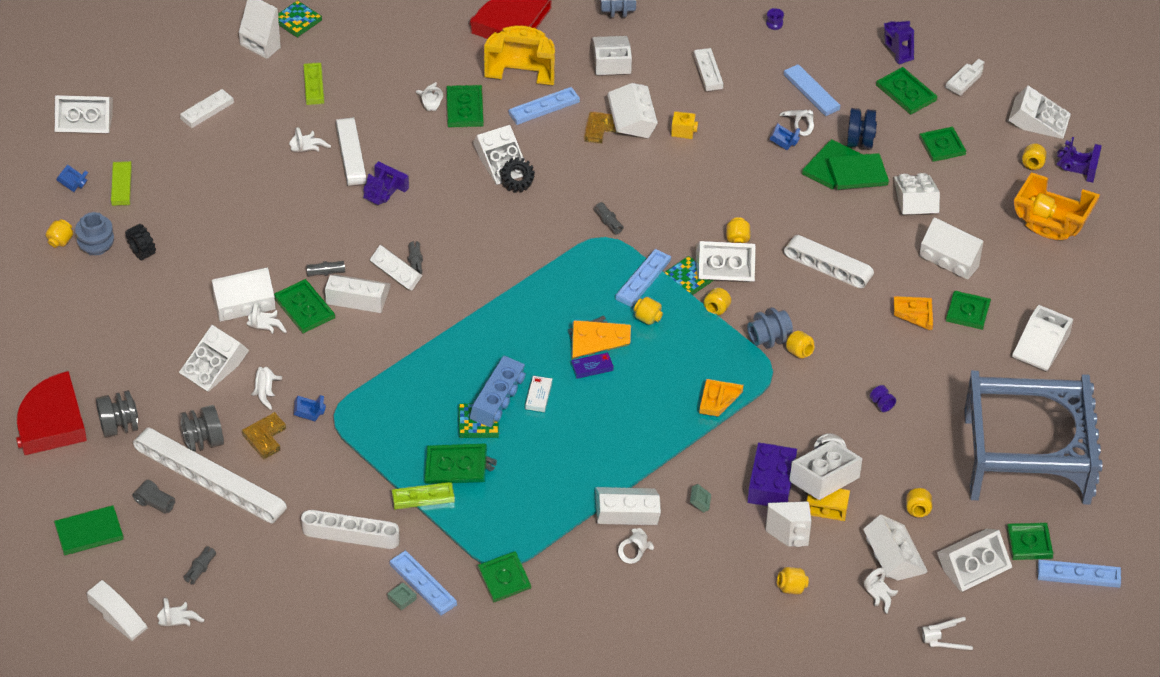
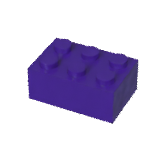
(771, 474)

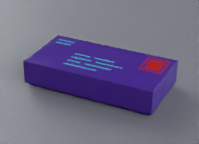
(592, 365)

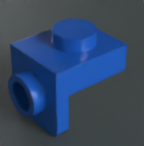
(784, 137)
(72, 179)
(309, 408)

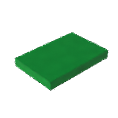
(906, 90)
(465, 106)
(818, 167)
(858, 171)
(304, 306)
(455, 463)
(88, 530)

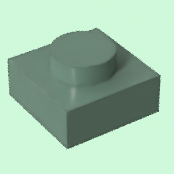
(700, 498)
(402, 596)

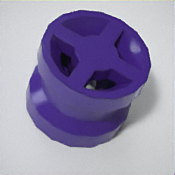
(775, 19)

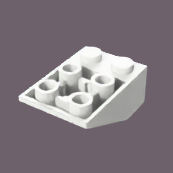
(260, 28)
(612, 55)
(1038, 114)
(496, 149)
(917, 194)
(1043, 338)
(213, 359)

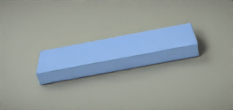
(811, 90)
(544, 105)
(643, 278)
(1079, 573)
(423, 583)

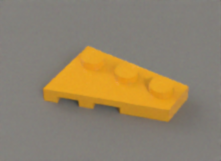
(597, 337)

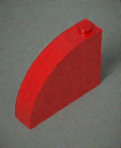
(506, 13)
(50, 416)

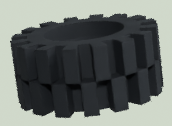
(518, 165)
(140, 241)

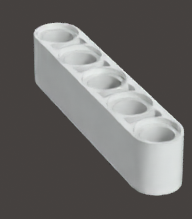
(351, 151)
(829, 261)
(350, 529)

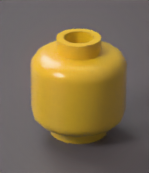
(1034, 156)
(1043, 206)
(738, 231)
(59, 233)
(717, 301)
(648, 310)
(800, 344)
(919, 502)
(792, 580)

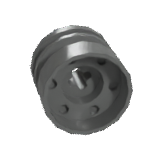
(117, 413)
(200, 429)

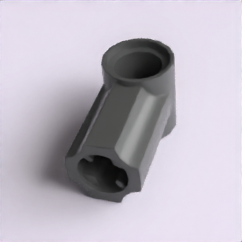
(150, 494)

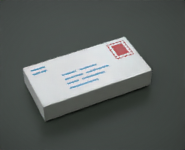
(538, 394)

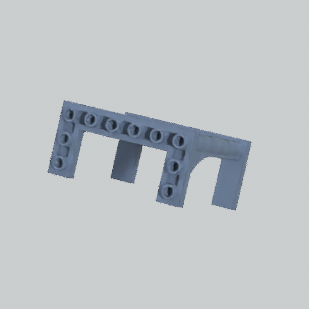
(1079, 468)

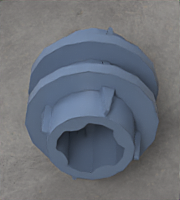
(617, 5)
(94, 233)
(769, 327)

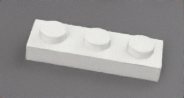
(708, 69)
(206, 108)
(395, 267)

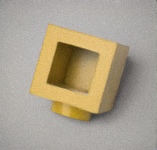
(684, 125)

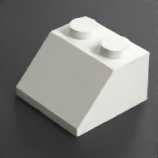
(789, 522)

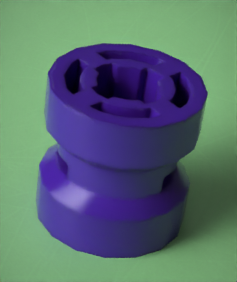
(882, 397)

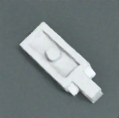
(965, 77)

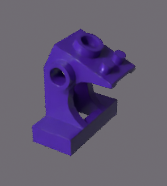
(894, 35)
(1078, 162)
(381, 187)

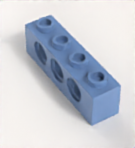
(497, 392)

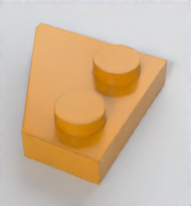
(915, 310)
(719, 396)

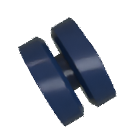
(861, 128)

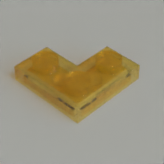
(597, 125)
(261, 435)

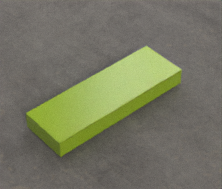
(313, 83)
(121, 183)
(423, 495)

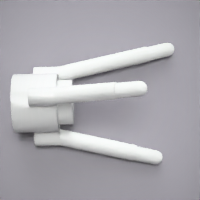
(932, 634)

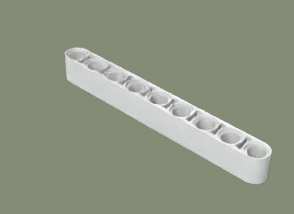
(210, 475)

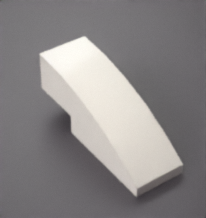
(116, 610)

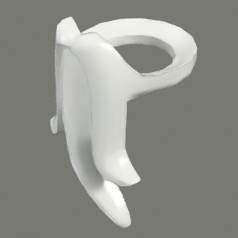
(430, 100)
(801, 113)
(306, 143)
(264, 320)
(263, 384)
(640, 539)
(878, 589)
(176, 615)

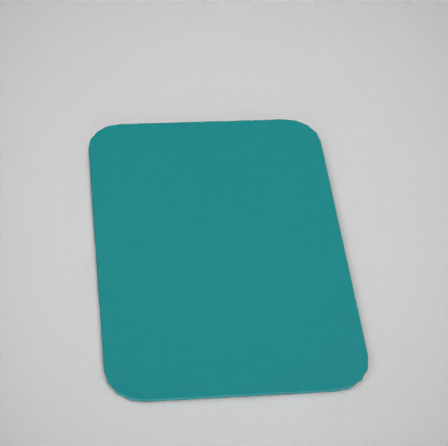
(594, 427)

